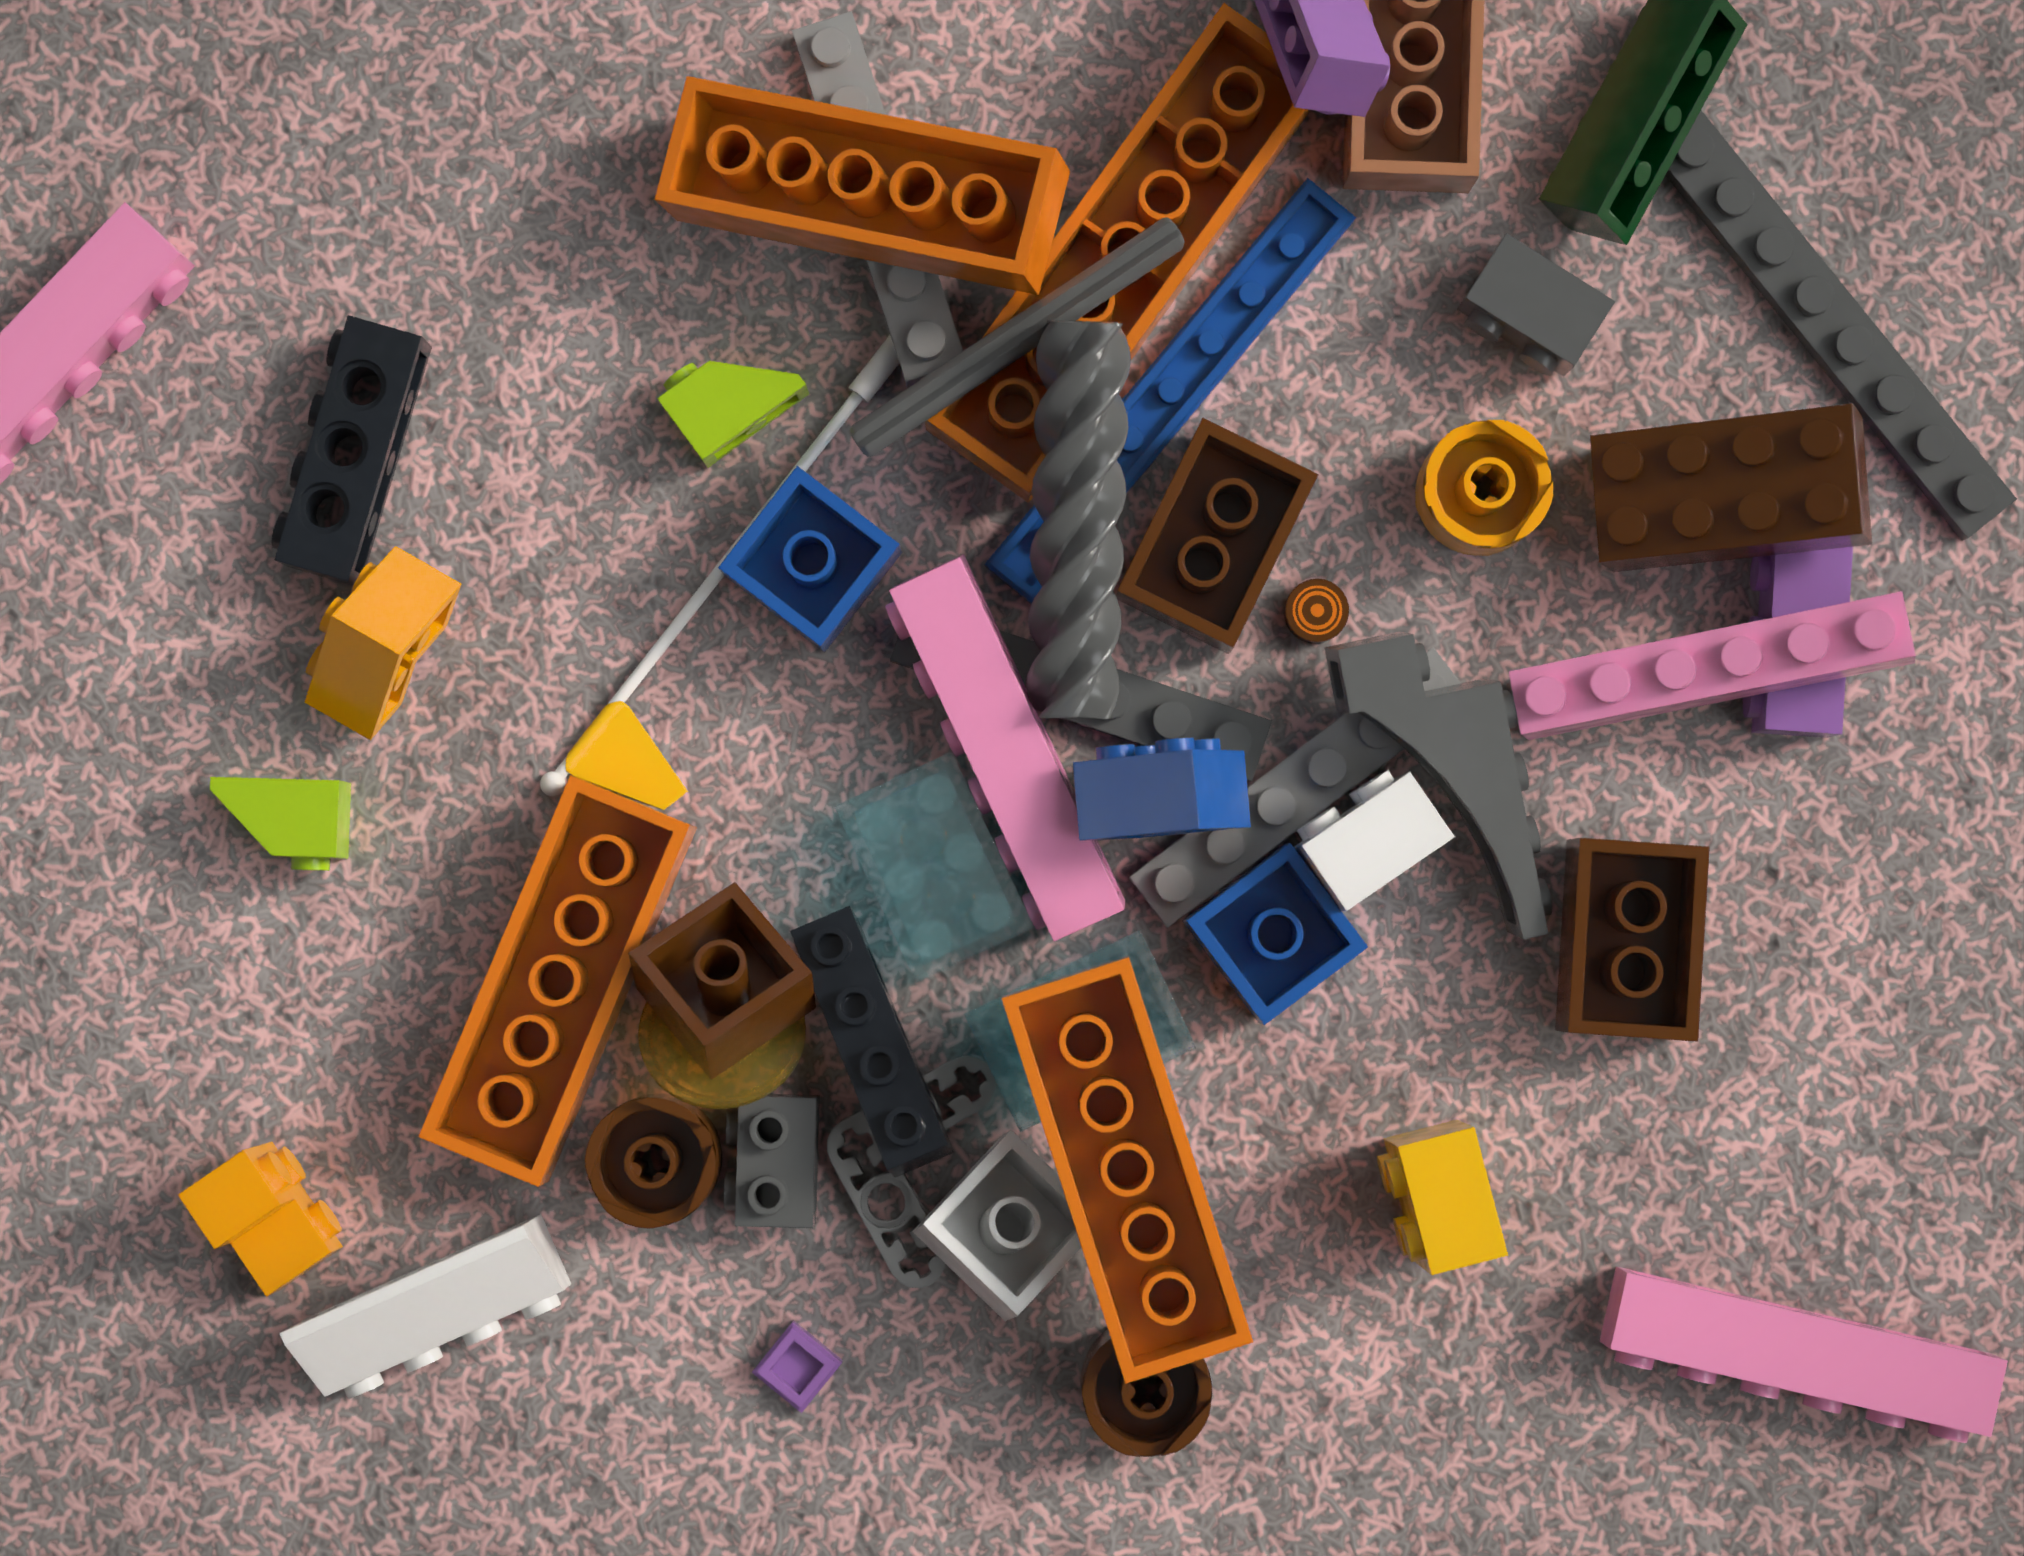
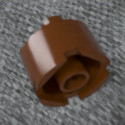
(621, 1176)
(1144, 1424)

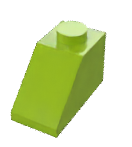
(727, 404)
(292, 816)

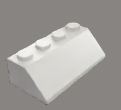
(428, 1308)

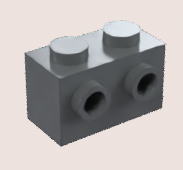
(1534, 307)
(774, 1161)

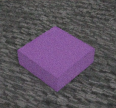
(797, 1366)

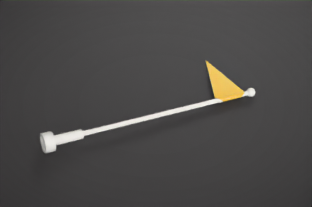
(616, 746)

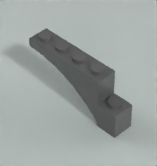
(1465, 746)

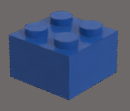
(810, 559)
(1161, 790)
(1275, 934)

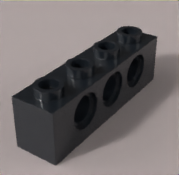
(353, 353)
(872, 1042)

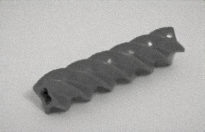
(1080, 499)

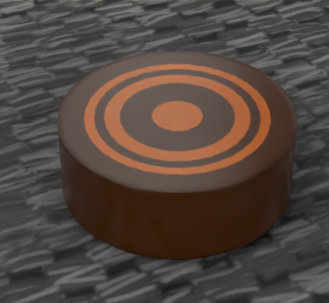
(1316, 611)

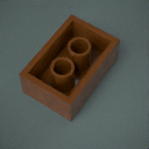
(1216, 536)
(1632, 939)

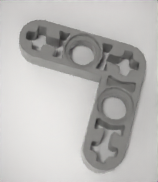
(850, 1166)

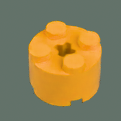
(1519, 478)

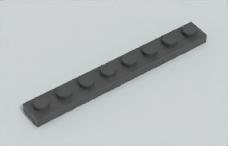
(1836, 331)

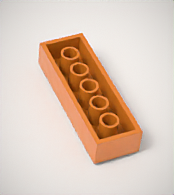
(863, 184)
(557, 982)
(1127, 1169)

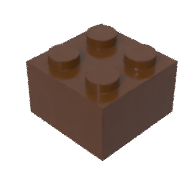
(723, 980)

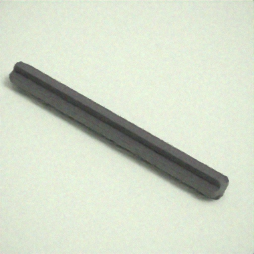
(1016, 337)

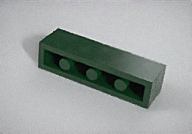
(1641, 116)

